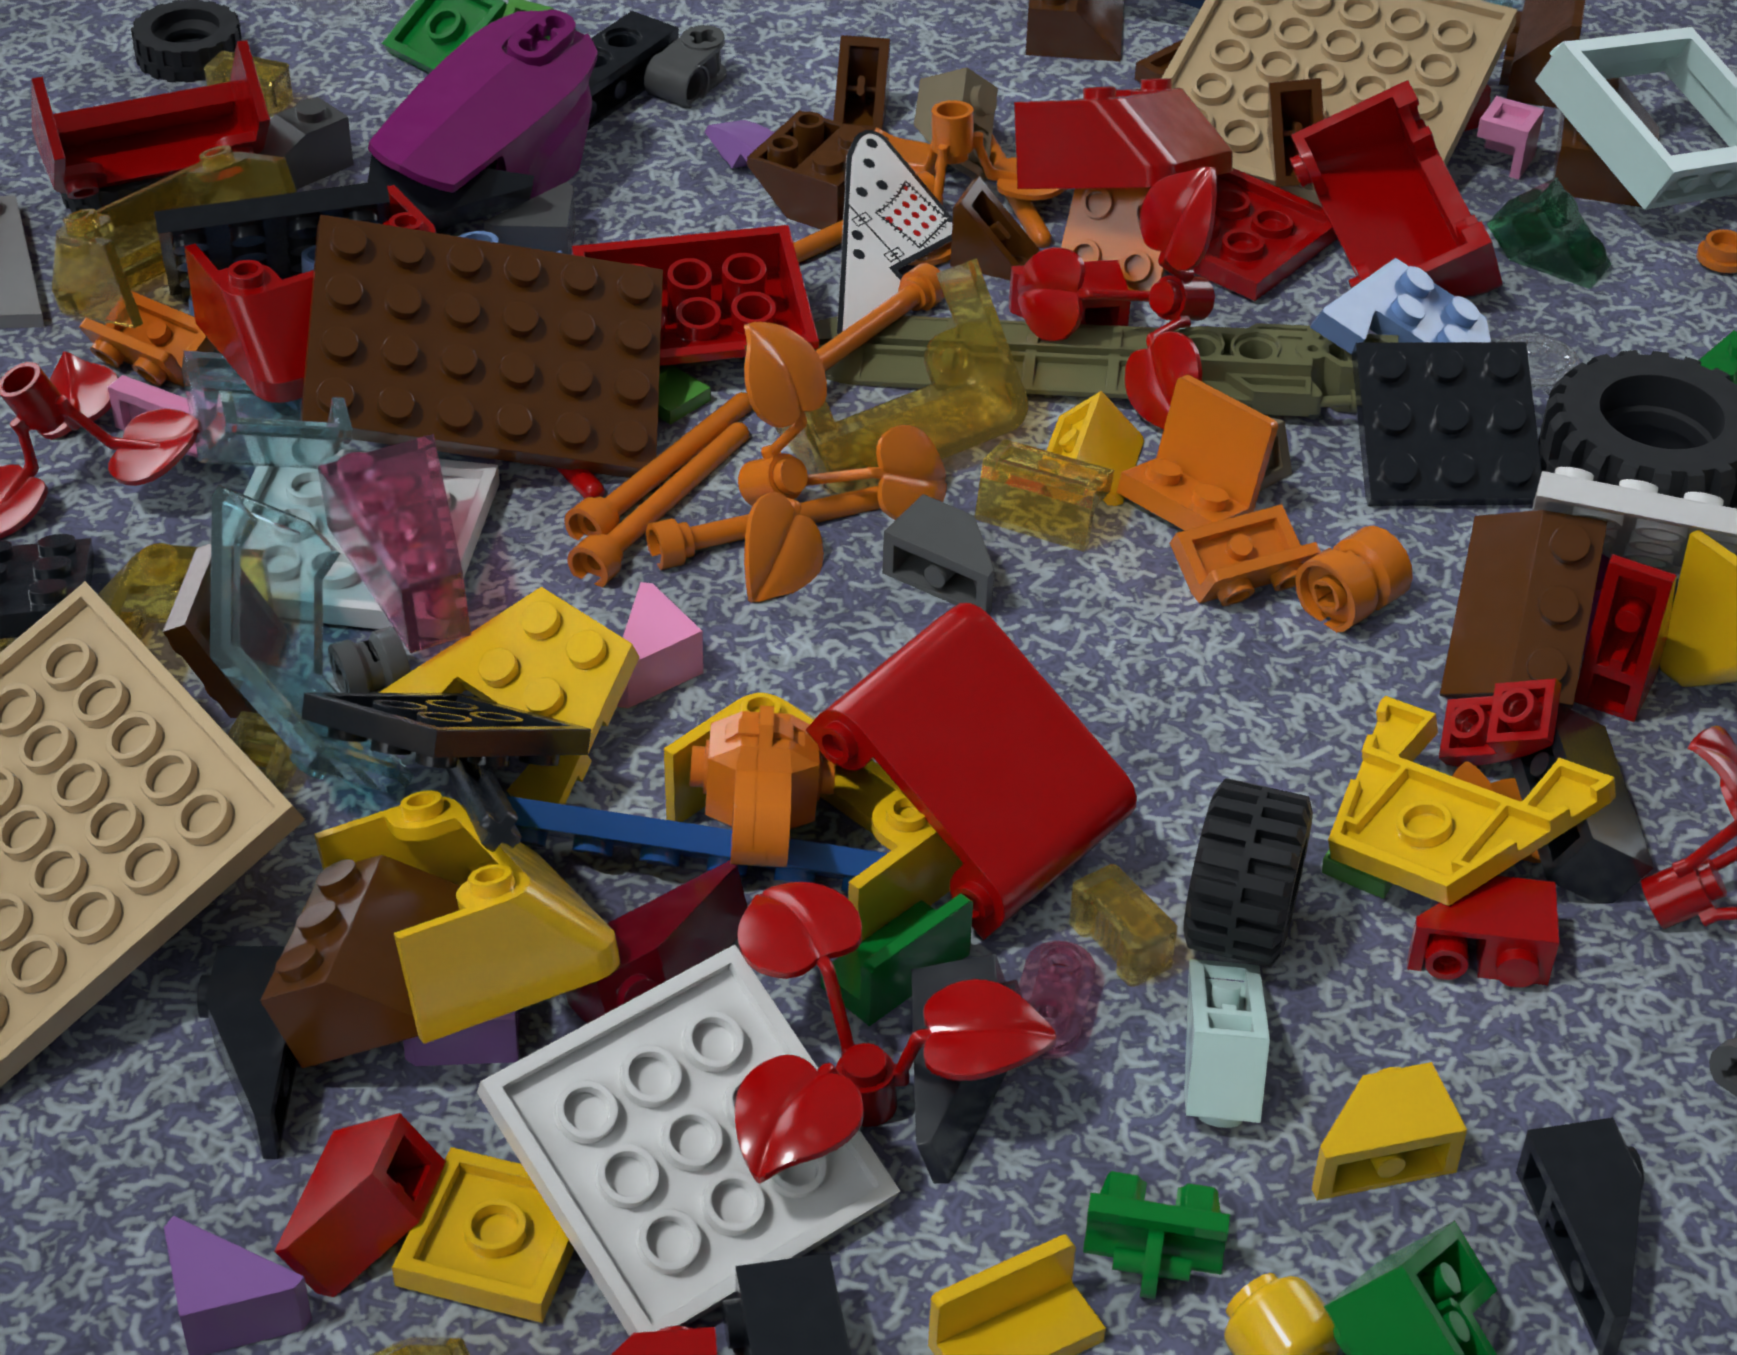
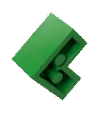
(1416, 1301)

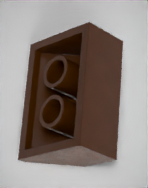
(1075, 29)
(1535, 34)
(1580, 167)
(1524, 602)
(341, 969)

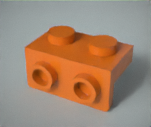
(154, 346)
(1241, 554)

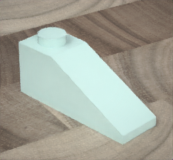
(1225, 1043)

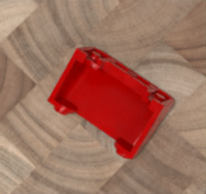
(1394, 194)
(983, 759)

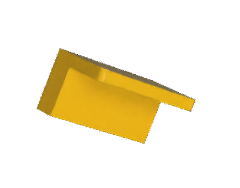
(1098, 435)
(1016, 1308)

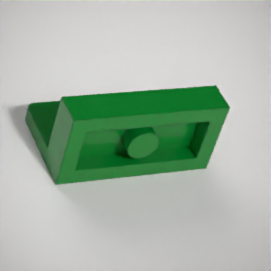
(879, 970)

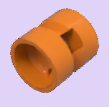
(1354, 578)

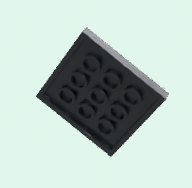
(261, 228)

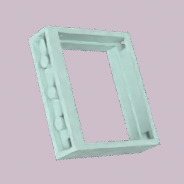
(1579, 88)

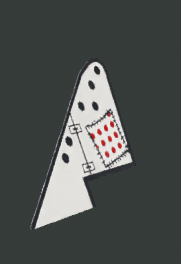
(885, 225)

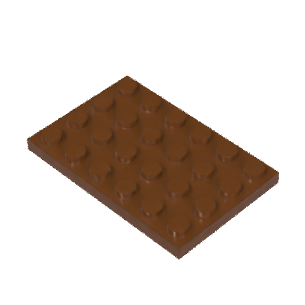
(485, 347)

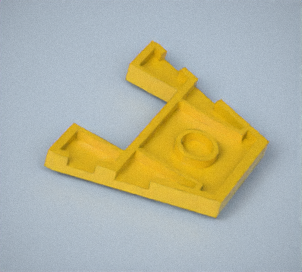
(540, 661)
(1443, 831)

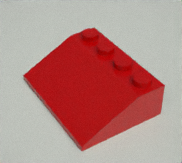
(717, 287)

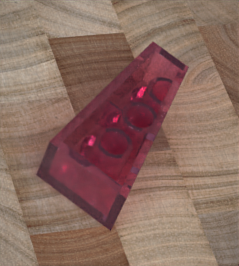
(400, 538)

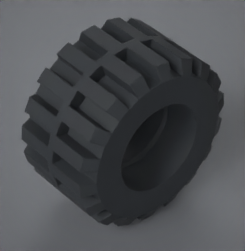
(1247, 872)

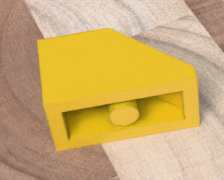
(1391, 1133)

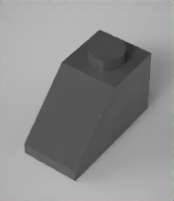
(940, 553)

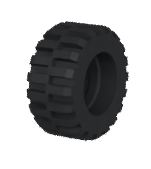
(1646, 423)

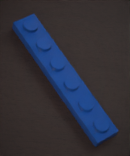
(667, 840)

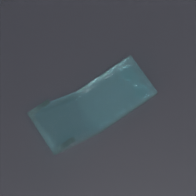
(252, 431)
(271, 633)

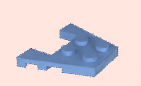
(1403, 304)

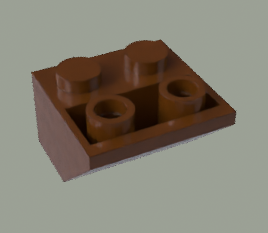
(806, 168)

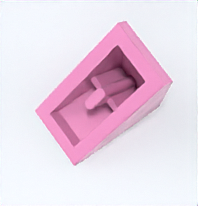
(667, 646)

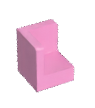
(1512, 130)

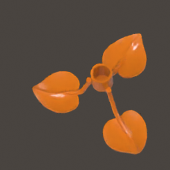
(951, 143)
(782, 384)

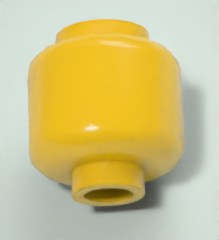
(1279, 1319)

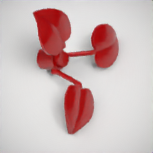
(1179, 223)
(73, 400)
(1694, 882)
(801, 1113)

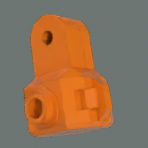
(761, 781)

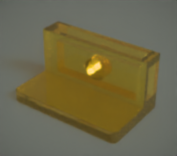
(1041, 493)

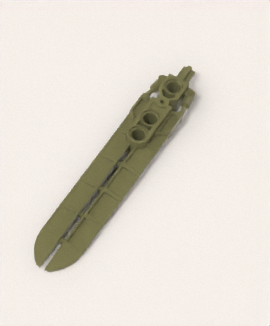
(1262, 366)

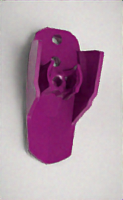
(500, 99)

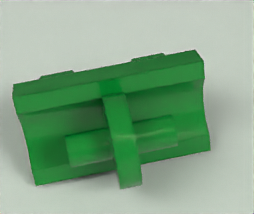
(1156, 1236)

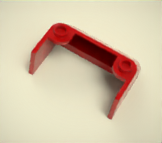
(150, 133)
(1115, 138)
(265, 319)

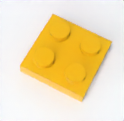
(486, 1240)

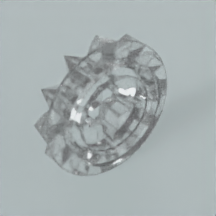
(1557, 355)

